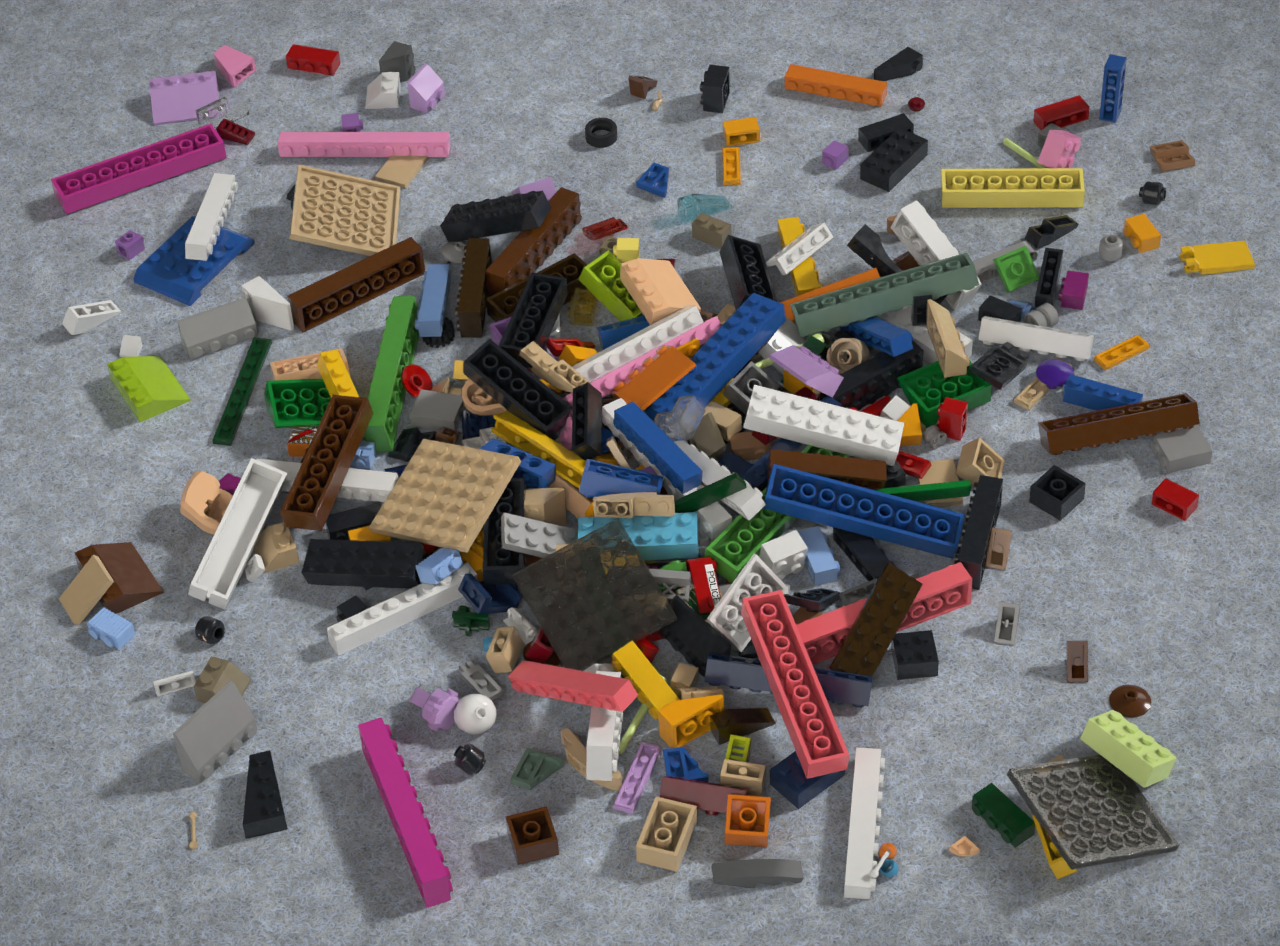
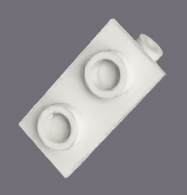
(522, 624)

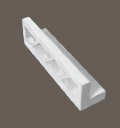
(800, 248)

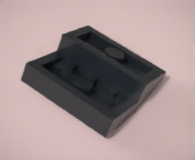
(409, 442)

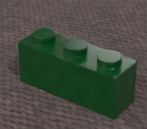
(1003, 815)

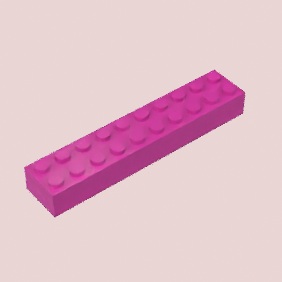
(138, 168)
(405, 812)

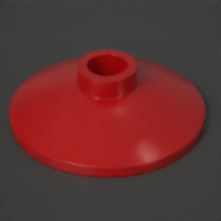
(414, 379)

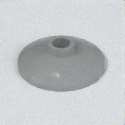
(453, 251)

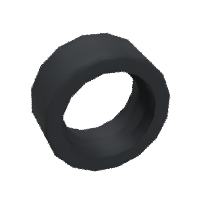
(601, 141)

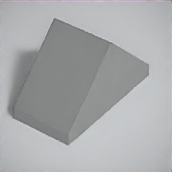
(1007, 623)

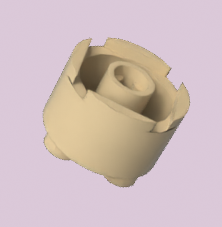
(841, 348)

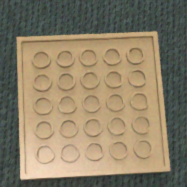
(344, 211)
(445, 495)

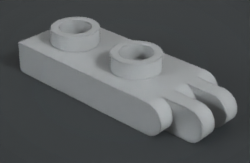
(480, 681)

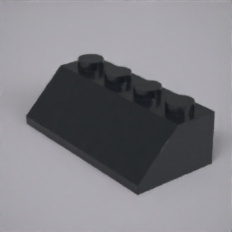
(693, 636)

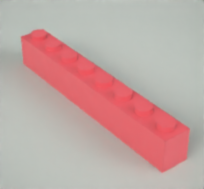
(573, 685)

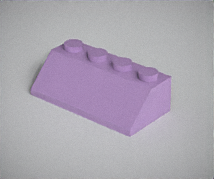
(808, 368)

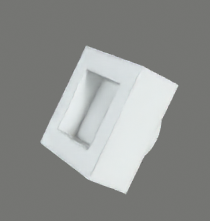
(254, 568)

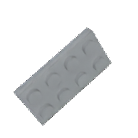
(533, 536)

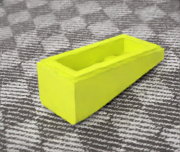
(738, 741)

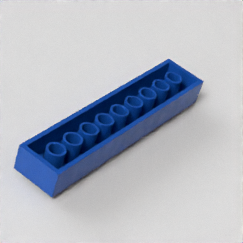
(725, 353)
(863, 511)

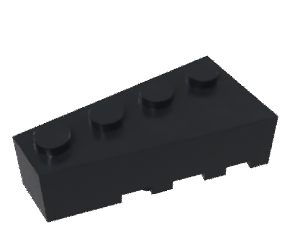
(262, 800)

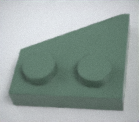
(535, 768)

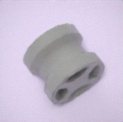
(934, 436)

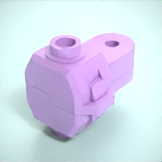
(436, 707)

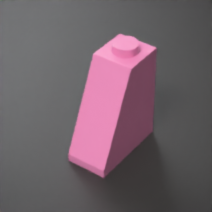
(234, 64)

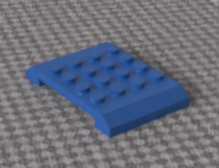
(183, 278)

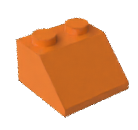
(747, 820)

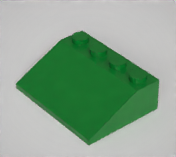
(930, 388)
(296, 402)

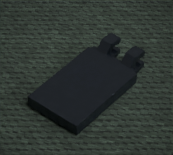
(999, 366)

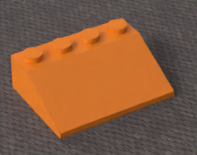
(653, 377)

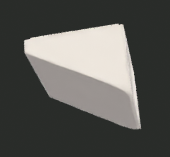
(130, 346)

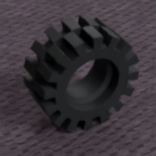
(447, 335)

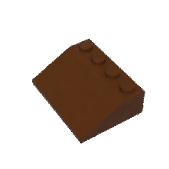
(130, 574)

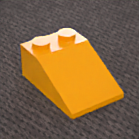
(687, 719)

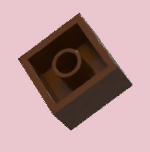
(532, 835)

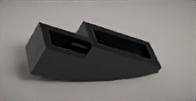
(1050, 230)

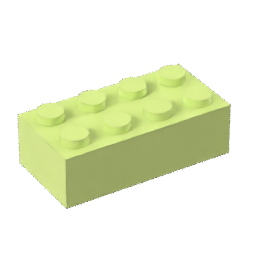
(1128, 748)

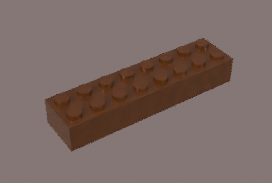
(535, 245)
(356, 284)
(1118, 423)
(326, 463)

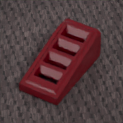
(226, 126)

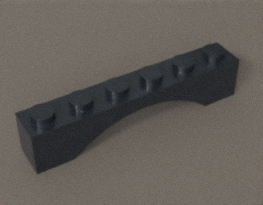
(869, 247)

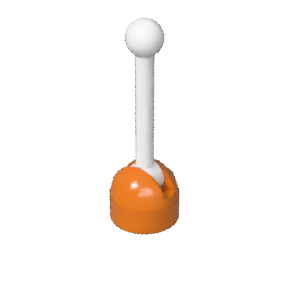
(884, 854)

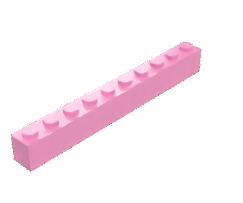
(363, 144)
(606, 383)

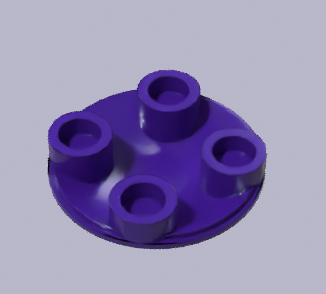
(1054, 373)

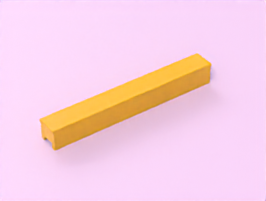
(538, 444)

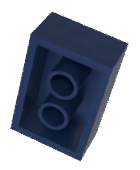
(792, 783)

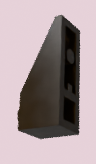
(739, 722)

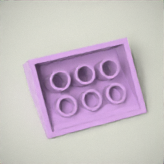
(180, 96)

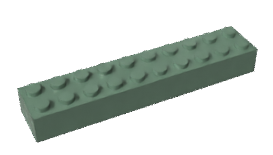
(884, 294)

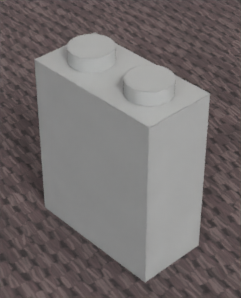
(436, 410)
(1181, 449)

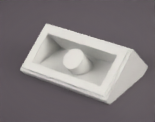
(174, 683)

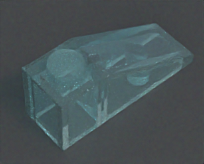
(692, 205)

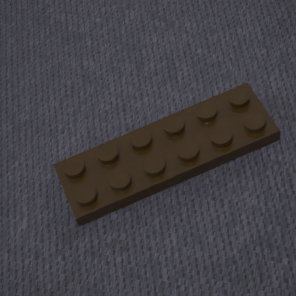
(877, 622)

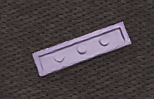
(637, 777)

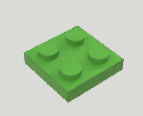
(1016, 269)

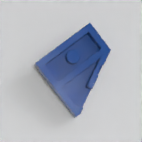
(655, 180)
(681, 765)

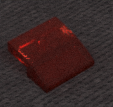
(604, 228)

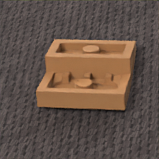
(1172, 155)

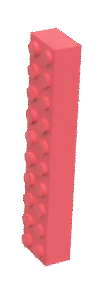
(939, 594)
(794, 684)

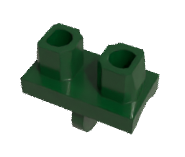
(469, 620)

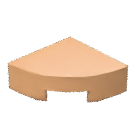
(964, 846)

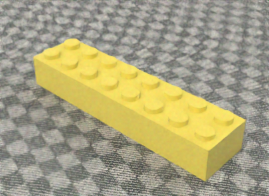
(1012, 188)

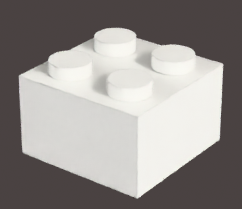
(784, 554)

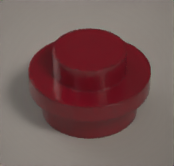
(916, 104)

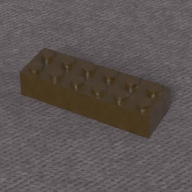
(473, 288)
(504, 302)

